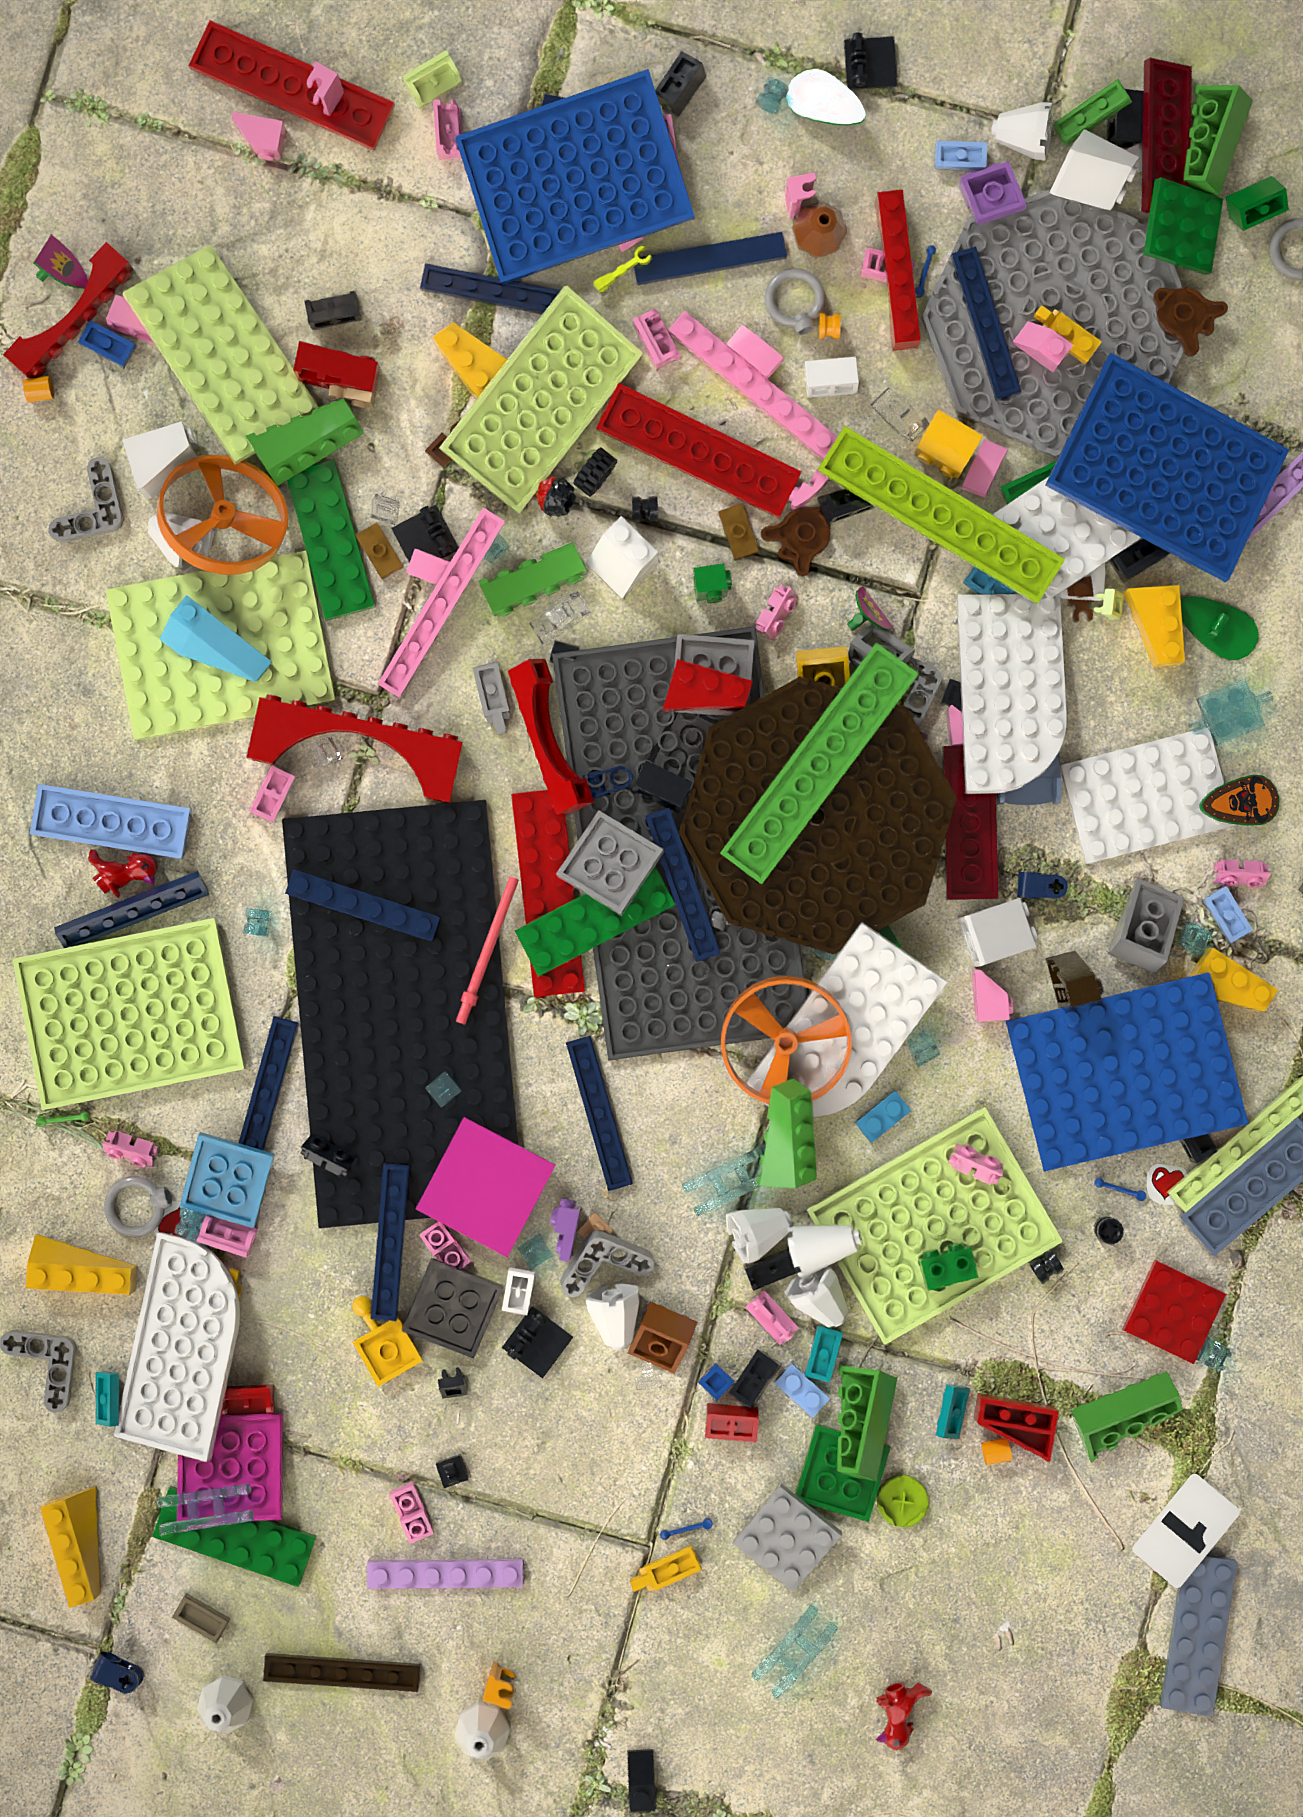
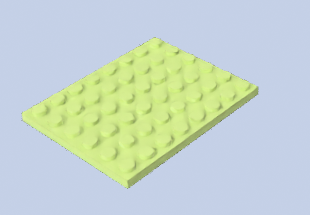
(266, 607)
(129, 1013)
(927, 1205)

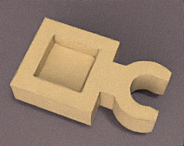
(357, 398)

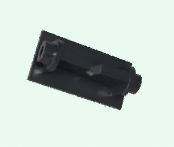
(319, 1150)

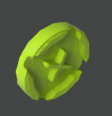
(902, 1501)

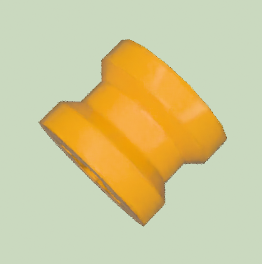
(829, 326)

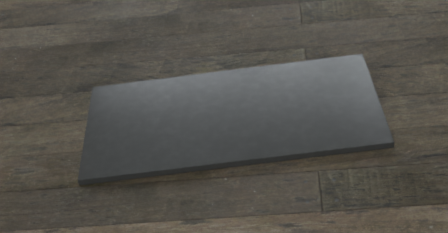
(647, 976)

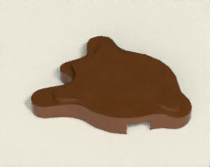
(1185, 314)
(802, 537)

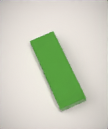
(1092, 112)

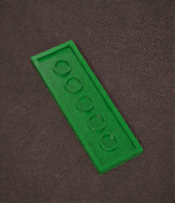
(330, 541)
(587, 924)
(252, 1545)

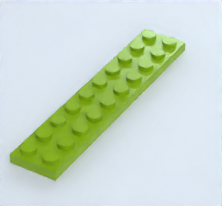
(941, 515)

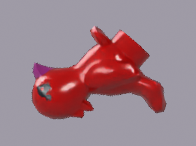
(116, 875)
(898, 1706)

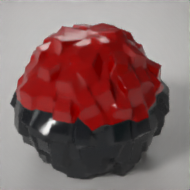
(555, 496)

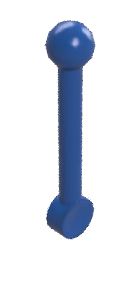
(919, 291)
(1139, 1195)
(707, 1524)

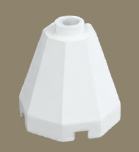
(1026, 130)
(178, 524)
(757, 1231)
(819, 1297)
(614, 1313)
(225, 1704)
(482, 1731)

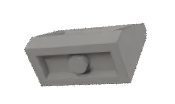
(859, 648)

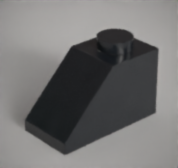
(641, 1780)

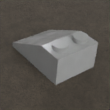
(1146, 926)

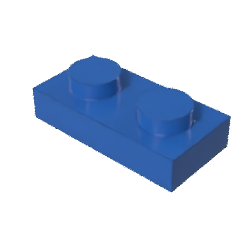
(107, 344)

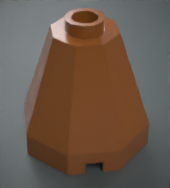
(819, 229)

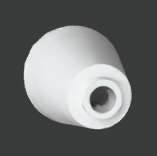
(821, 1246)

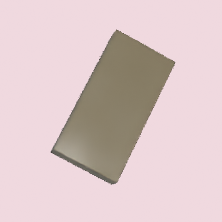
(201, 1618)

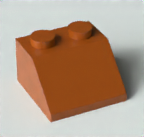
(662, 1337)

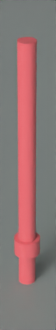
(469, 998)

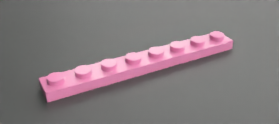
(752, 384)
(441, 602)

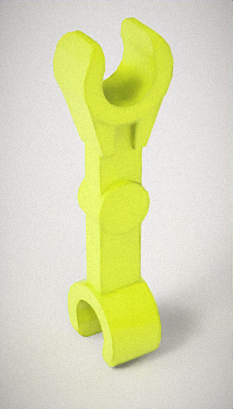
(607, 280)

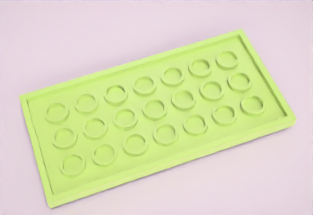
(219, 350)
(541, 399)

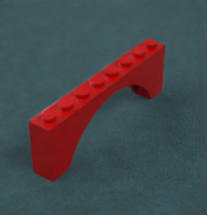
(284, 725)

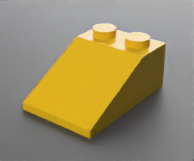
(947, 444)
(824, 665)

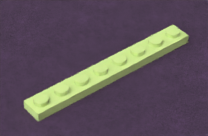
(1239, 1147)

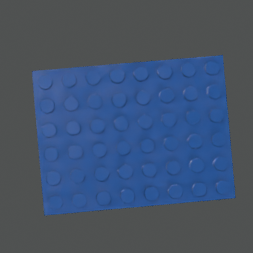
(575, 177)
(1167, 467)
(1127, 1072)

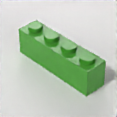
(1215, 135)
(305, 440)
(533, 580)
(789, 1139)
(1125, 1413)
(863, 1419)

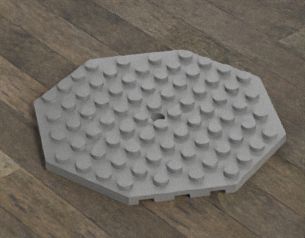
(1069, 262)

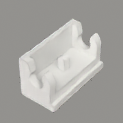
(831, 377)

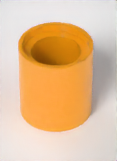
(38, 389)
(996, 1451)

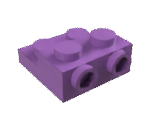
(992, 193)
(565, 1222)

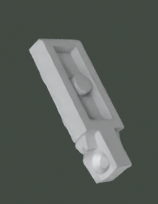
(492, 695)

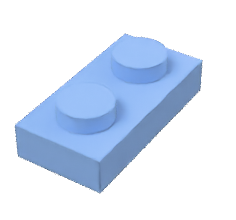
(960, 155)
(1227, 914)
(802, 1390)

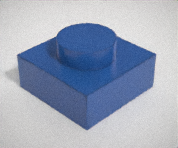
(716, 1381)

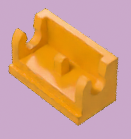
(496, 1690)

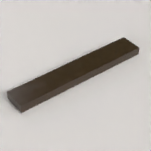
(341, 1672)

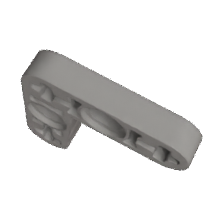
(97, 515)
(919, 686)
(603, 1253)
(50, 1353)

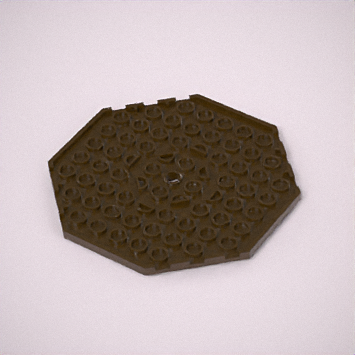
(859, 864)

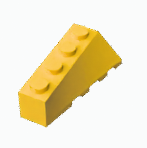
(70, 1268)
(75, 1543)

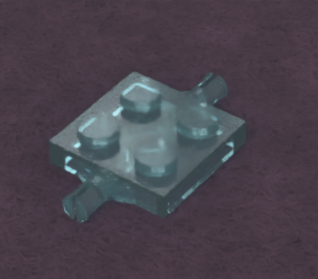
(1230, 712)

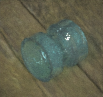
(772, 95)
(257, 922)
(189, 1223)

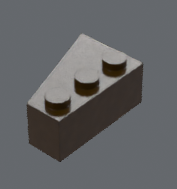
(1073, 980)

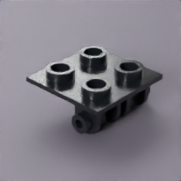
(870, 62)
(427, 533)
(537, 1342)

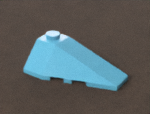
(204, 638)

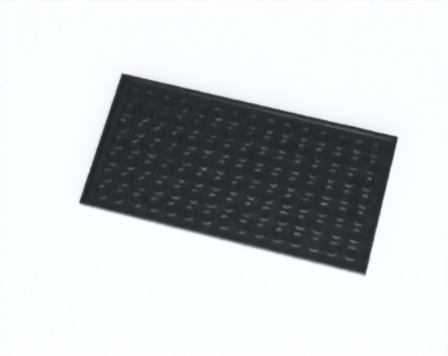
(387, 1003)

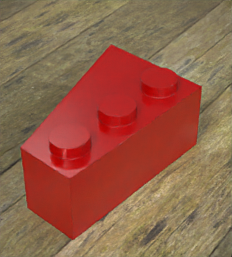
(328, 367)
(704, 688)
(1019, 1421)

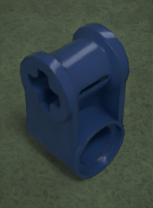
(598, 776)
(1036, 885)
(113, 1673)

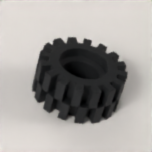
(595, 471)

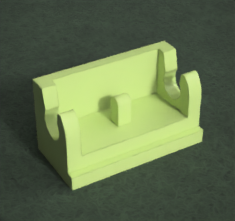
(432, 79)

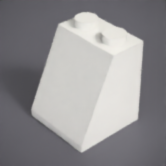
(1095, 172)
(158, 454)
(622, 557)
(998, 932)

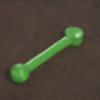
(42, 1121)

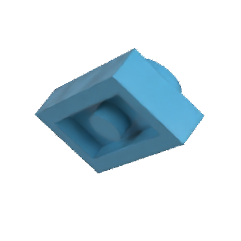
(883, 1116)

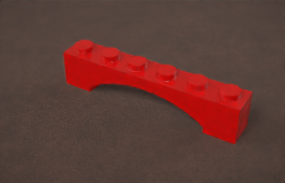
(898, 268)
(34, 353)
(531, 687)

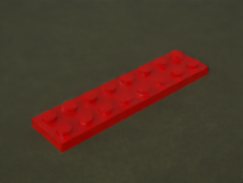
(283, 84)
(698, 450)
(541, 852)

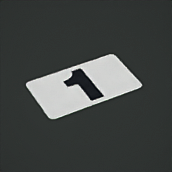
(1186, 1530)

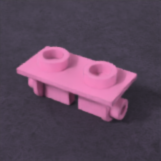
(783, 602)
(1253, 873)
(120, 1146)
(987, 1167)
(772, 1317)

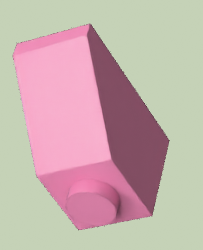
(262, 134)
(1043, 345)
(990, 1000)

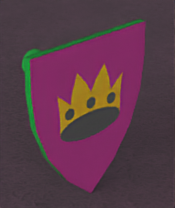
(60, 264)
(868, 611)

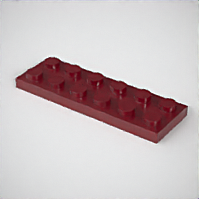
(1165, 124)
(970, 838)

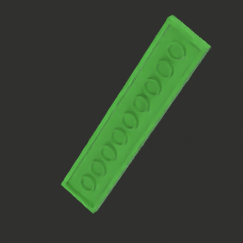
(819, 763)

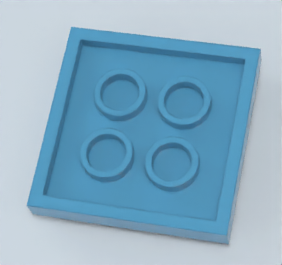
(227, 1180)

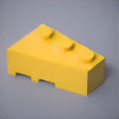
(469, 357)
(1159, 622)
(1234, 983)

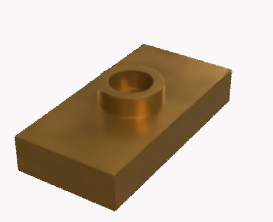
(738, 532)
(379, 550)

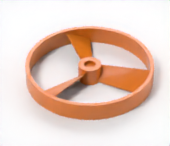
(225, 515)
(785, 1039)

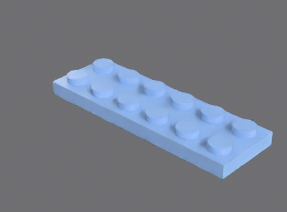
(110, 821)

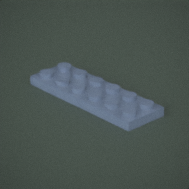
(1248, 1190)
(1198, 1637)

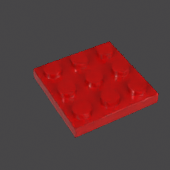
(1174, 1311)

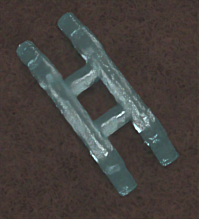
(715, 1177)
(191, 1500)
(795, 1635)

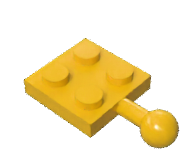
(385, 1347)

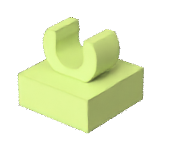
(1112, 604)

